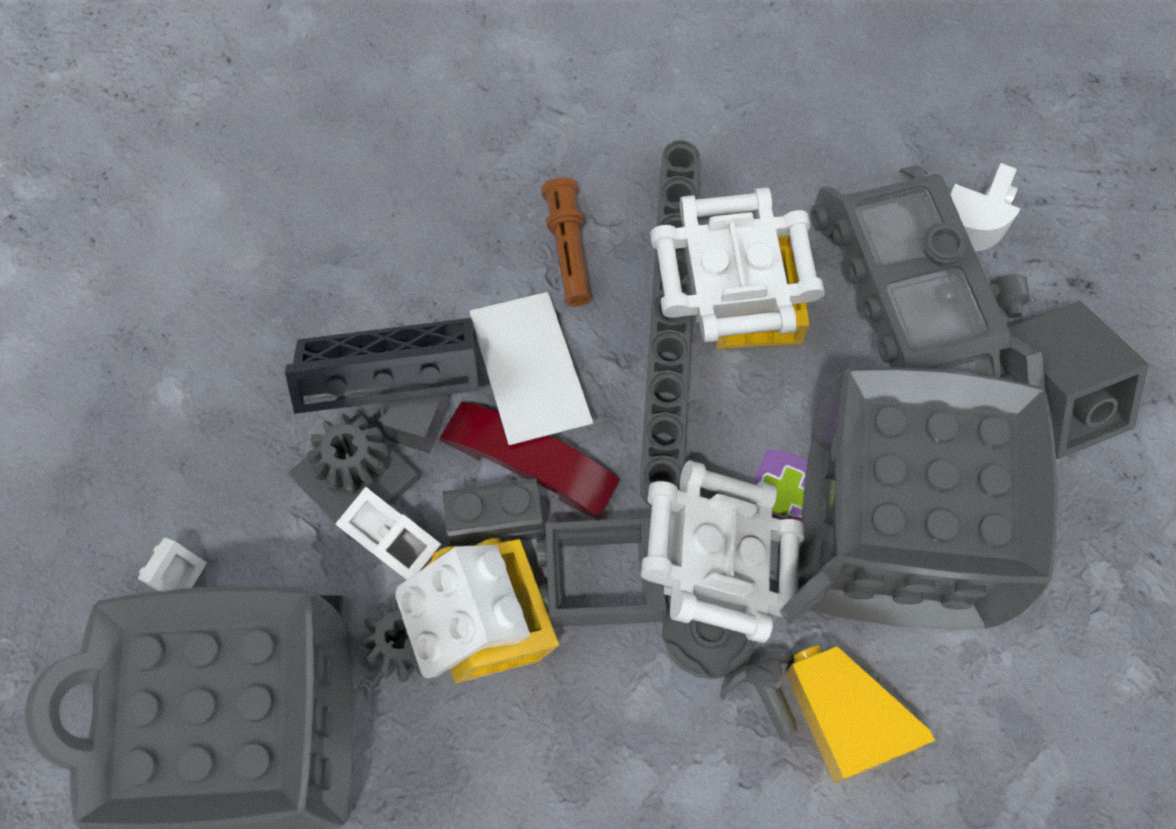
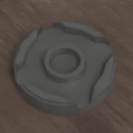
(705, 648)

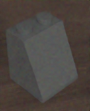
(1088, 375)

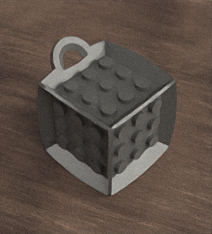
(928, 500)
(206, 712)

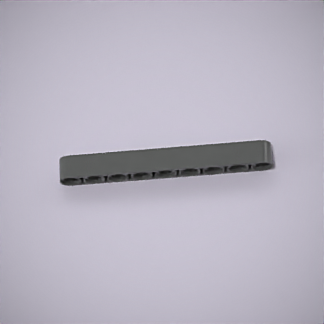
(669, 335)

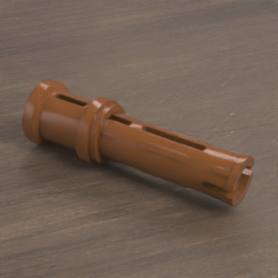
(565, 223)

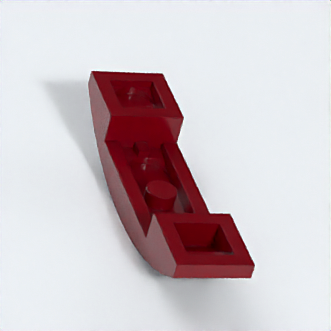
(553, 463)

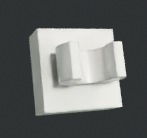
(171, 567)

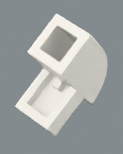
(987, 215)
(388, 534)

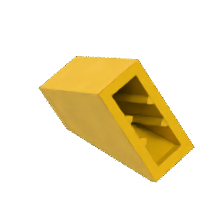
(851, 714)

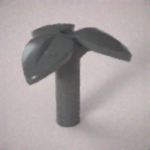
(767, 678)

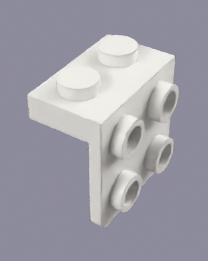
(460, 608)

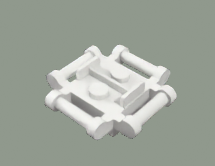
(736, 265)
(718, 551)

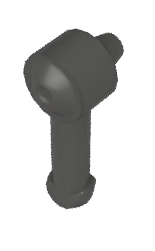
(1011, 293)

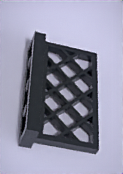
(356, 376)

